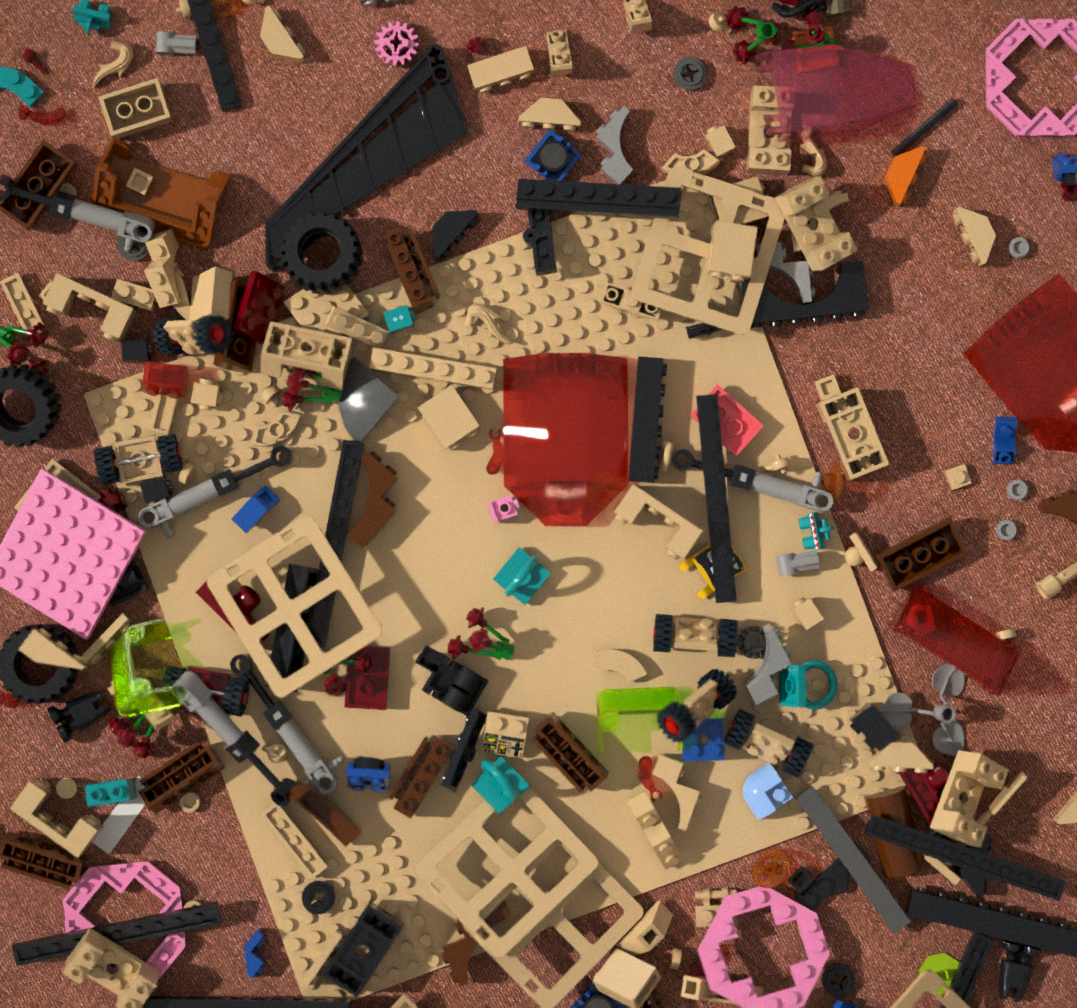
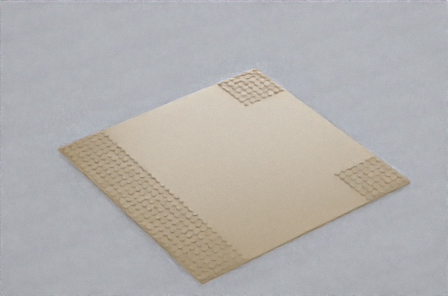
(441, 563)

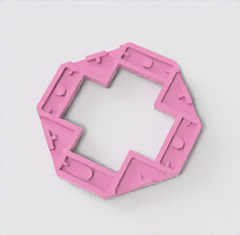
(999, 77)
(119, 877)
(783, 911)

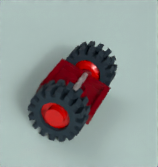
(227, 691)

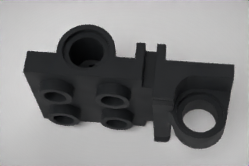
(130, 584)
(451, 682)

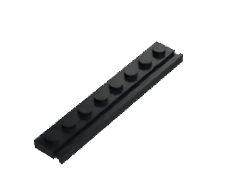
(598, 198)

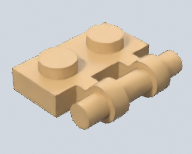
(706, 912)

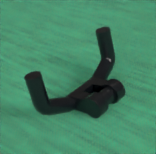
(805, 8)

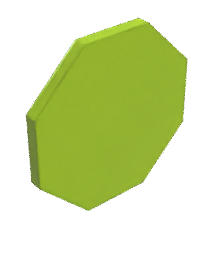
(943, 966)

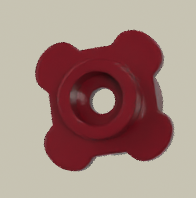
(476, 44)
(1066, 192)

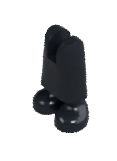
(82, 712)
(1013, 973)

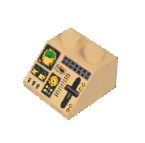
(505, 734)

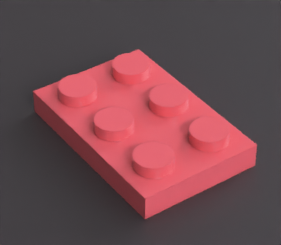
(736, 422)

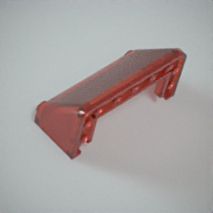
(955, 639)

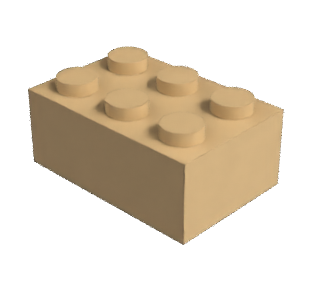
(135, 108)

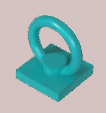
(521, 576)
(794, 685)
(499, 784)

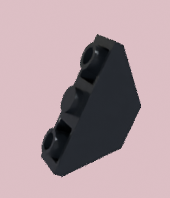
(450, 230)
(975, 881)

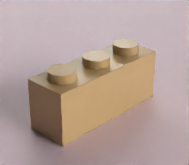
(501, 69)

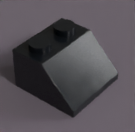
(874, 727)

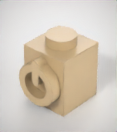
(207, 394)

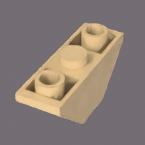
(637, 15)
(279, 38)
(559, 53)
(549, 114)
(976, 233)
(621, 300)
(900, 756)
(646, 931)

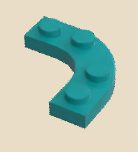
(20, 85)

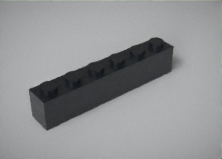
(645, 420)
(286, 650)

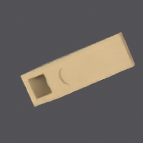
(44, 650)

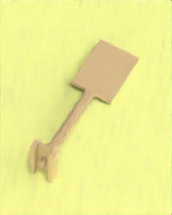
(944, 867)

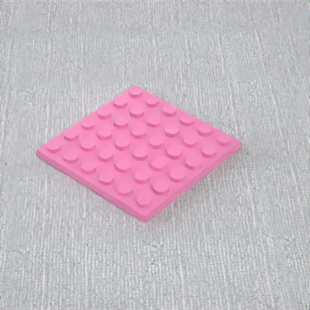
(66, 553)

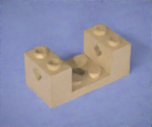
(764, 153)
(825, 243)
(63, 293)
(328, 354)
(848, 412)
(684, 536)
(969, 776)
(28, 807)
(132, 980)

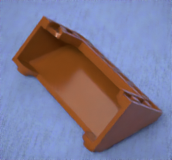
(173, 200)

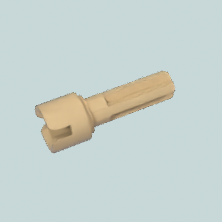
(1052, 585)

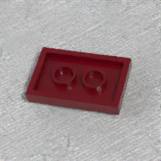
(258, 306)
(369, 688)

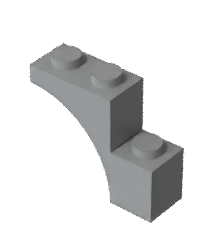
(608, 136)
(797, 272)
(763, 683)

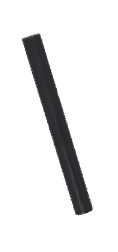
(924, 127)

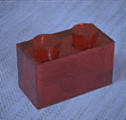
(165, 379)

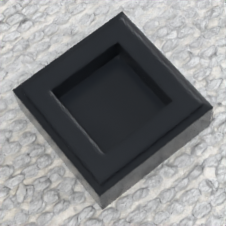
(802, 881)

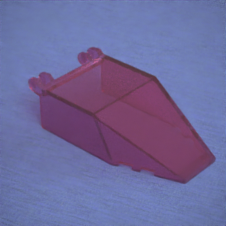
(834, 90)

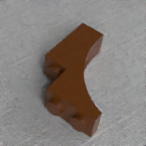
(1064, 506)
(377, 509)
(325, 811)
(459, 951)

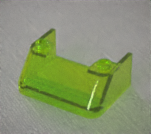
(132, 694)
(630, 701)

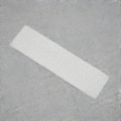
(120, 820)

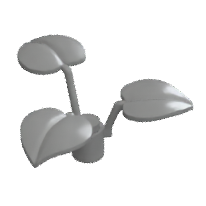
(950, 736)

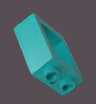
(110, 792)

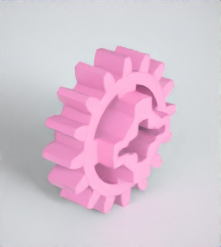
(405, 44)

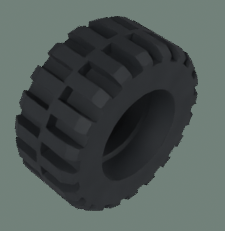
(314, 227)
(44, 400)
(15, 680)

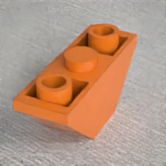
(902, 174)

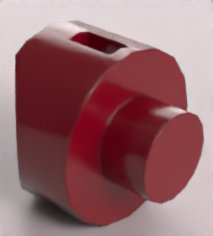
(112, 500)

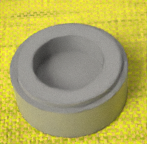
(1018, 247)
(1017, 489)
(1006, 530)

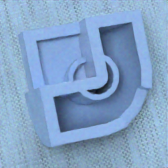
(765, 791)

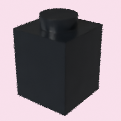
(136, 350)
(156, 490)

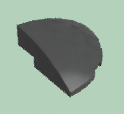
(363, 400)

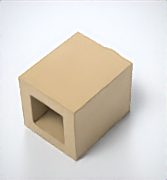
(719, 141)
(806, 613)

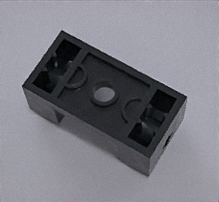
(377, 932)

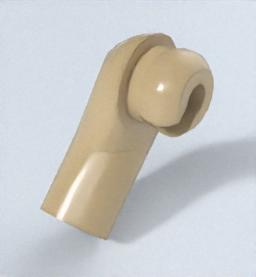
(668, 448)

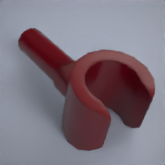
(29, 55)

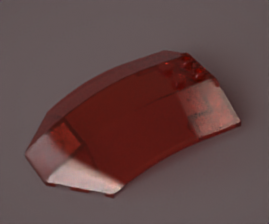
(1033, 363)
(565, 434)

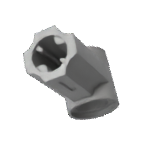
(169, 43)
(793, 563)

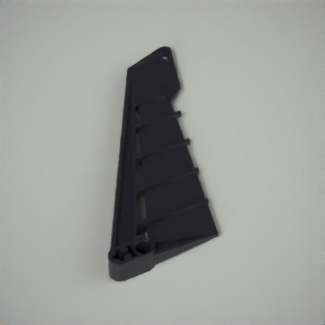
(407, 141)

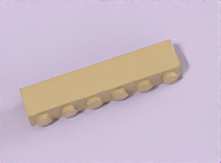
(432, 369)

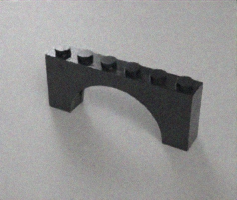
(846, 298)

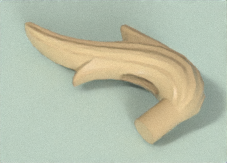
(117, 66)
(817, 156)
(489, 318)

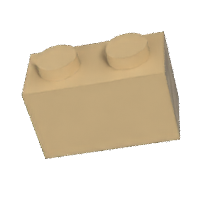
(134, 295)

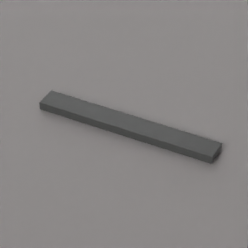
(853, 859)

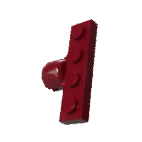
(245, 597)
(925, 787)

